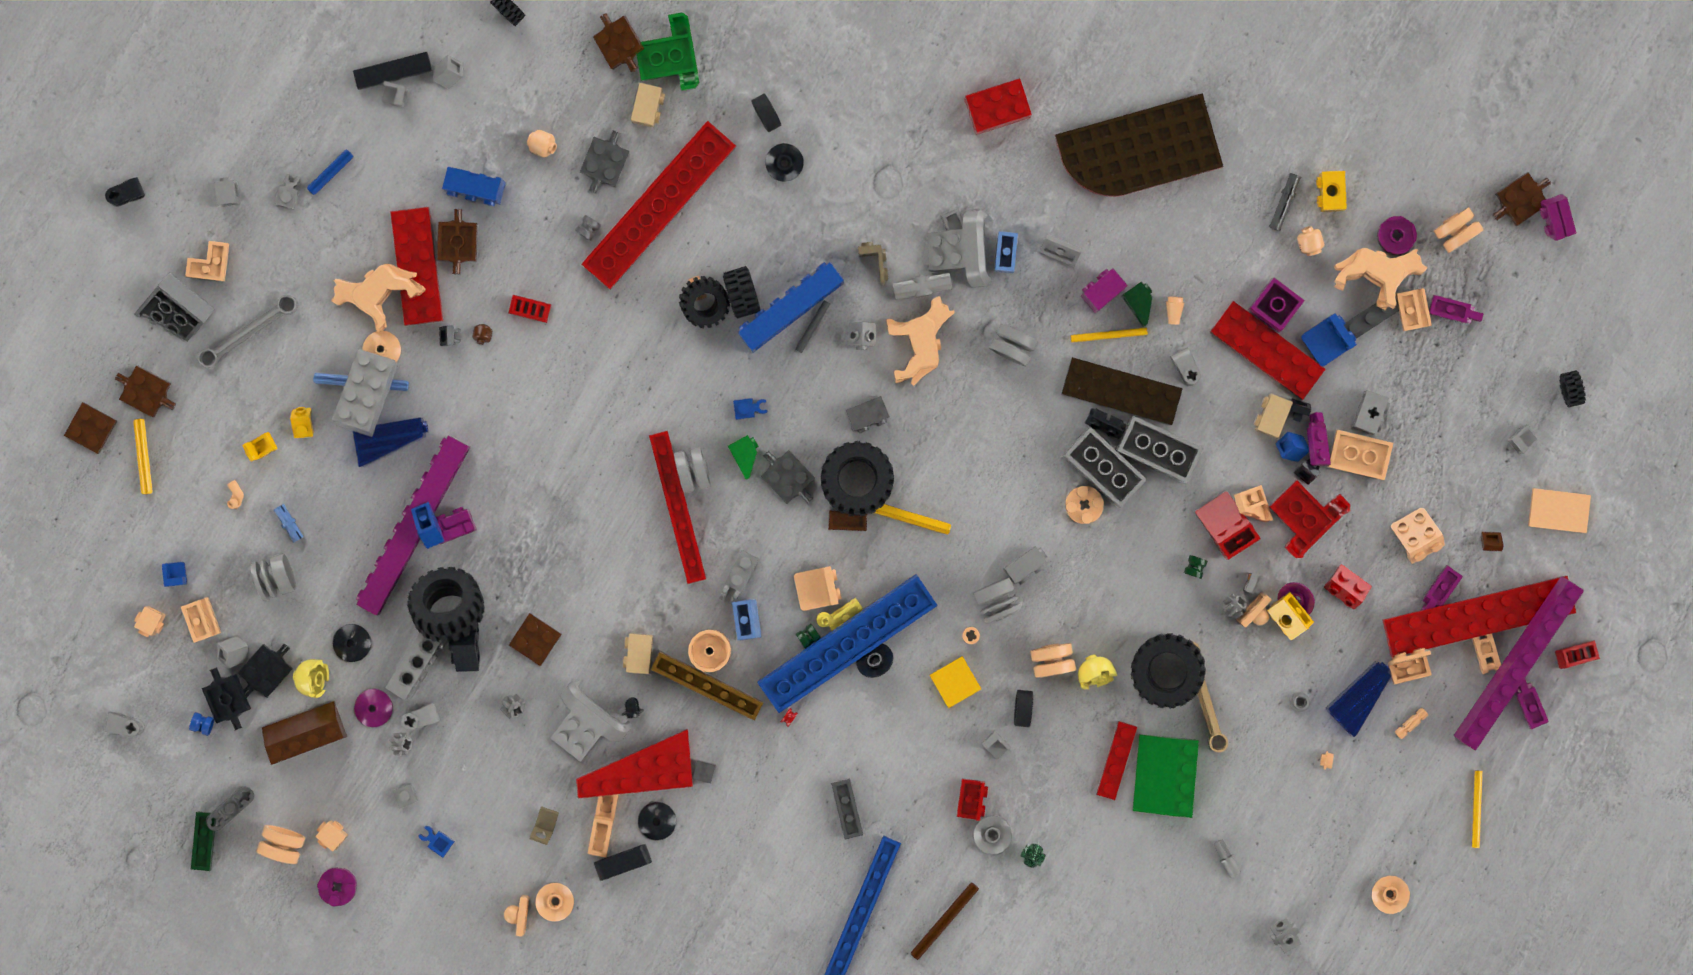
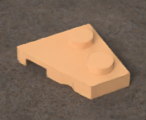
(1254, 504)

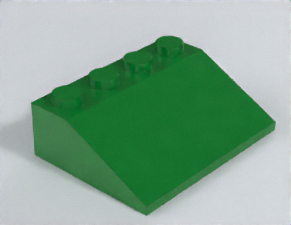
(1165, 775)

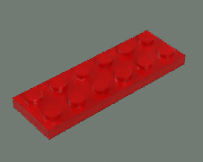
(417, 254)
(1267, 350)

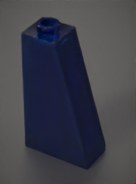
(388, 439)
(1358, 699)

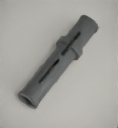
(1288, 194)

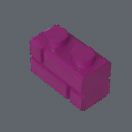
(1557, 217)
(456, 525)

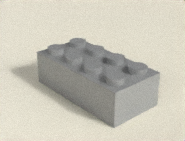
(365, 392)
(1159, 449)
(1104, 467)

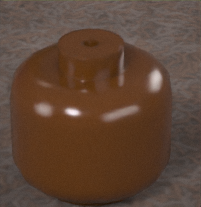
(482, 333)

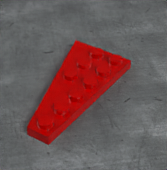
(649, 769)

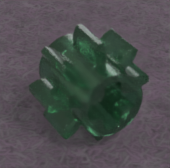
(1033, 855)

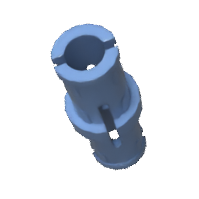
(288, 523)

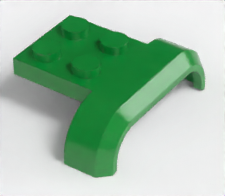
(671, 55)

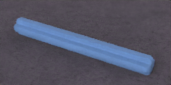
(331, 379)

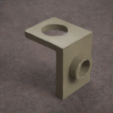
(544, 824)

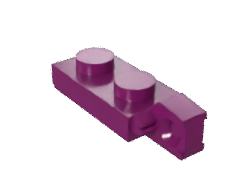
(1454, 310)
(1318, 440)
(1441, 588)
(1531, 705)

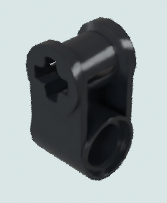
(128, 192)

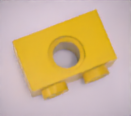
(1336, 180)
(1299, 621)

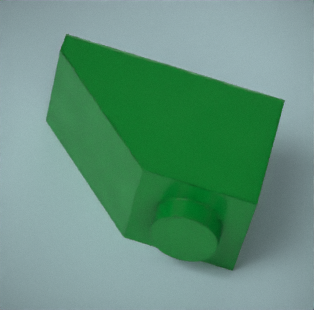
(744, 453)

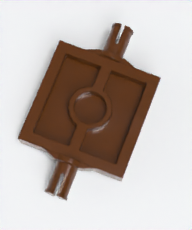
(618, 42)
(1521, 198)
(457, 241)
(145, 391)

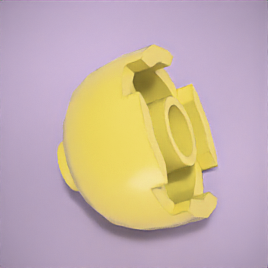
(1096, 671)
(310, 677)

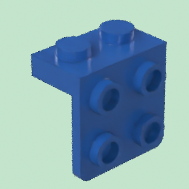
(1328, 339)

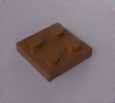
(90, 428)
(535, 639)

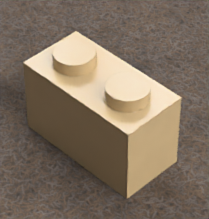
(647, 105)
(1273, 415)
(639, 653)

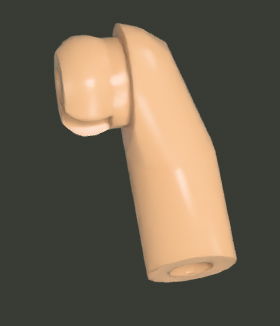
(237, 495)

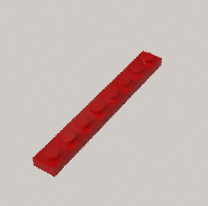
(677, 507)

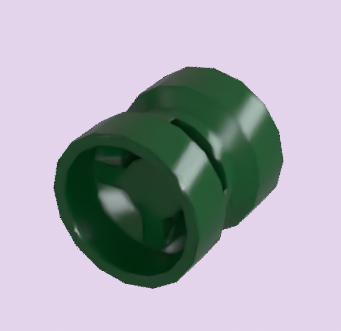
(1195, 562)
(805, 639)

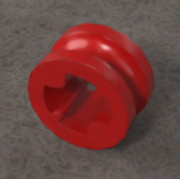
(788, 717)

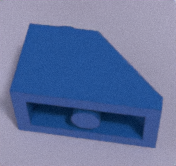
(427, 525)

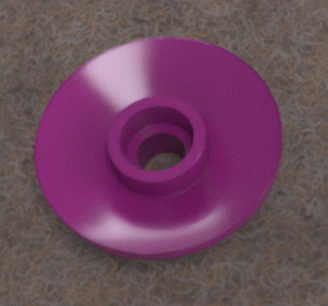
(1297, 589)
(383, 708)

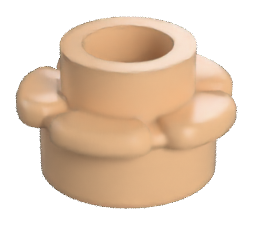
(1327, 760)

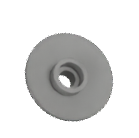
(999, 842)

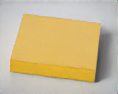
(955, 682)

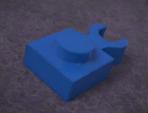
(745, 408)
(439, 842)

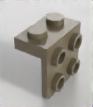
(869, 249)

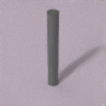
(812, 327)

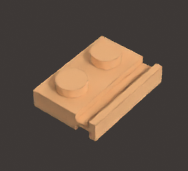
(1413, 309)
(201, 619)

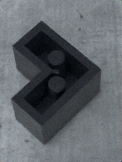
(466, 652)

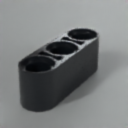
(622, 862)

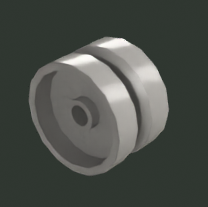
(1014, 342)
(693, 469)

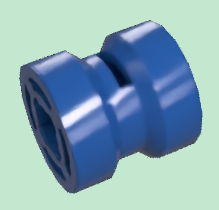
(201, 724)

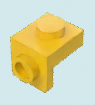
(301, 422)
(260, 447)

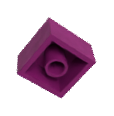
(1104, 290)
(1276, 305)

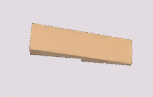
(603, 825)

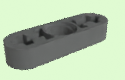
(244, 802)

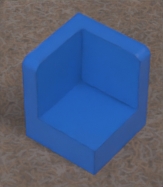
(1292, 447)
(174, 574)

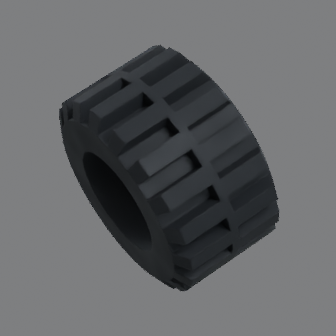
(741, 292)
(708, 316)

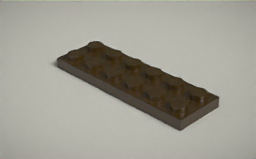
(1121, 391)

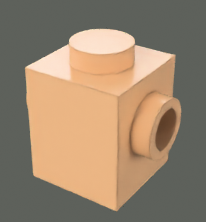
(149, 621)
(331, 835)

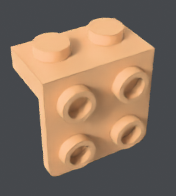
(1418, 535)
(817, 588)
(1410, 667)

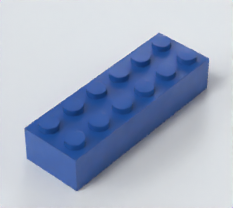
(791, 307)

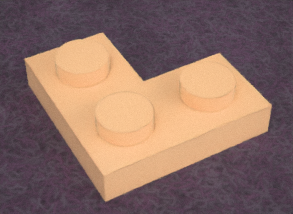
(214, 267)

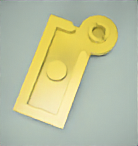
(839, 616)

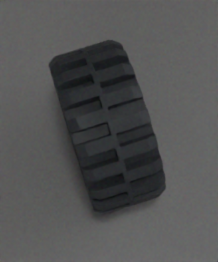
(883, 478)
(439, 585)
(1194, 670)

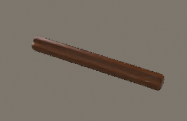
(944, 921)

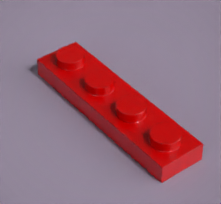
(1116, 760)

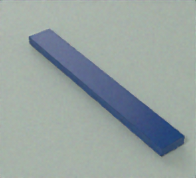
(863, 907)

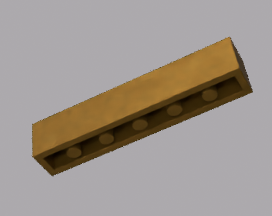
(707, 685)

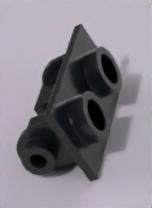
(1097, 420)
(632, 708)

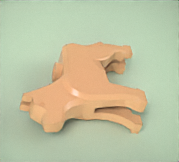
(1380, 270)
(375, 290)
(923, 340)

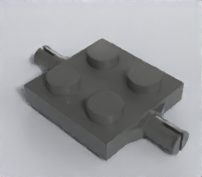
(604, 161)
(787, 477)

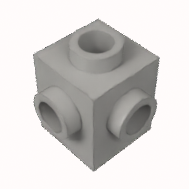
(862, 335)
(1285, 935)

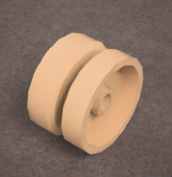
(1458, 229)
(698, 649)
(1052, 659)
(280, 844)

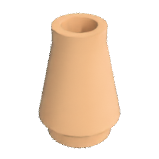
(1174, 309)

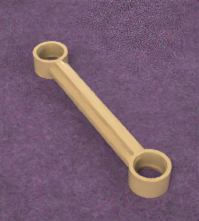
(1209, 715)

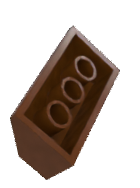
(303, 732)

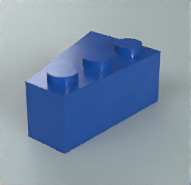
(473, 186)

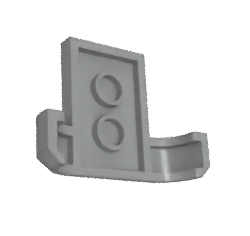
(961, 249)
(585, 724)

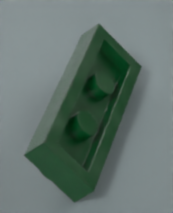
(202, 843)

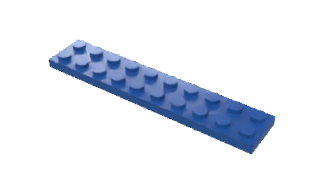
(847, 643)

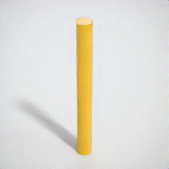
(1109, 334)
(1477, 809)

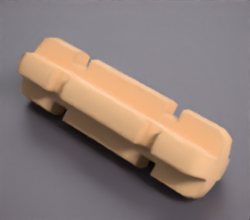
(1411, 723)

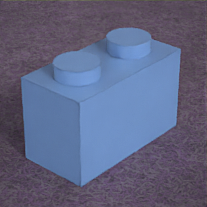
(1006, 252)
(746, 619)

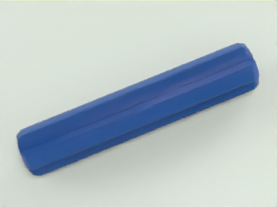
(330, 172)

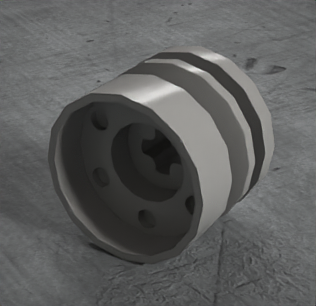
(269, 578)
(997, 600)

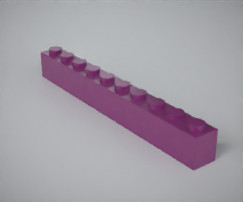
(405, 540)
(1518, 663)

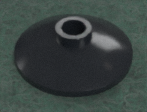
(777, 155)
(361, 645)
(881, 654)
(664, 814)

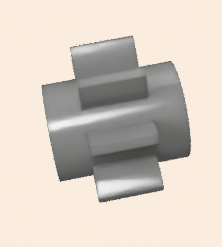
(1234, 606)
(512, 706)
(400, 744)

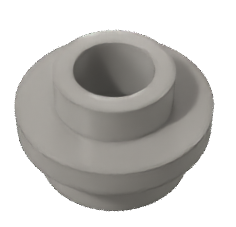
(1306, 702)

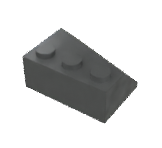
(175, 308)

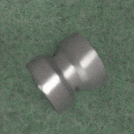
(588, 227)

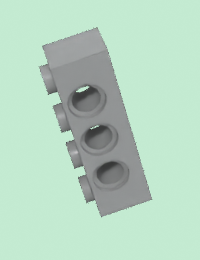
(397, 684)

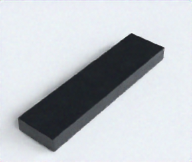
(392, 70)

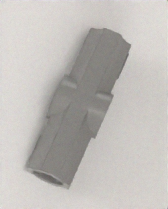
(922, 286)

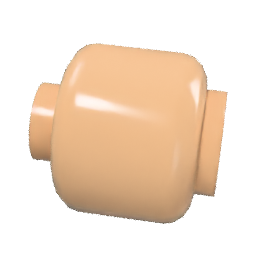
(541, 143)
(1310, 241)

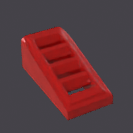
(512, 310)
(1565, 657)

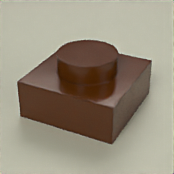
(1492, 541)

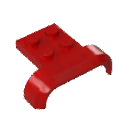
(1307, 516)

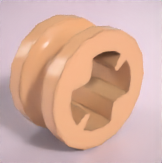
(976, 632)

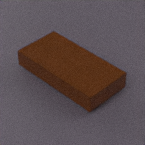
(843, 521)

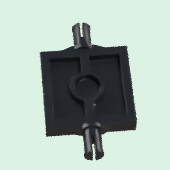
(265, 670)
(226, 698)

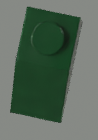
(1139, 302)

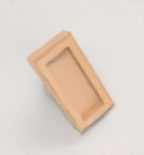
(1256, 611)
(518, 915)

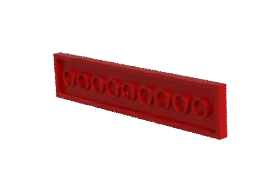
(658, 205)
(1466, 618)

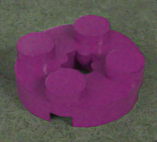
(1389, 243)
(326, 885)

